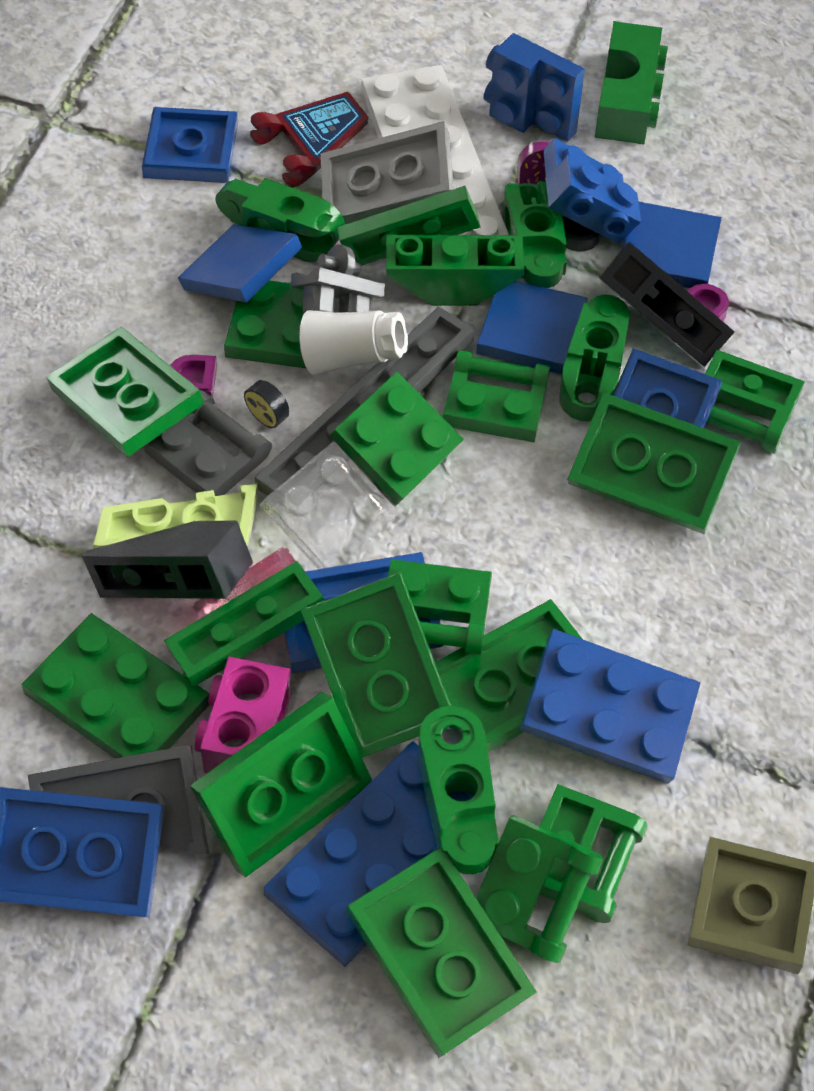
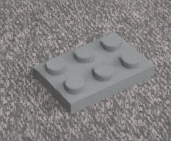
(387, 172)

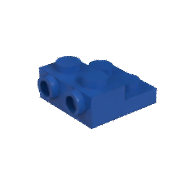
(533, 88)
(589, 192)

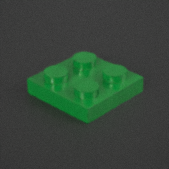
(268, 326)
(396, 437)

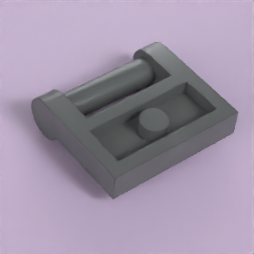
(199, 459)

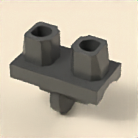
(338, 280)

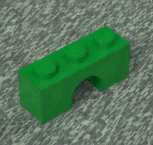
(631, 83)

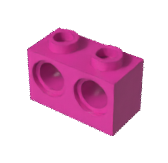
(239, 718)

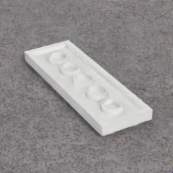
(424, 98)

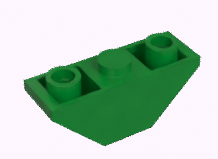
(454, 267)

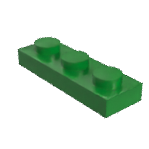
(437, 215)
(243, 623)

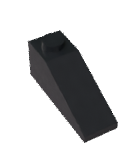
(666, 304)
(175, 562)

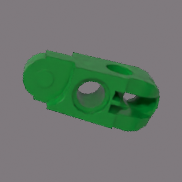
(283, 210)
(542, 231)
(594, 355)
(460, 827)

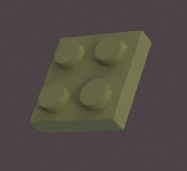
(753, 905)

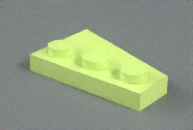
(148, 516)

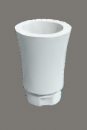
(350, 339)

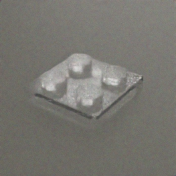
(329, 508)

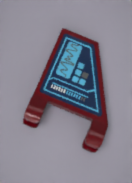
(312, 131)

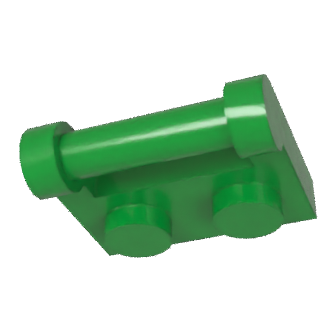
(754, 391)
(496, 408)
(448, 596)
(579, 820)
(518, 878)

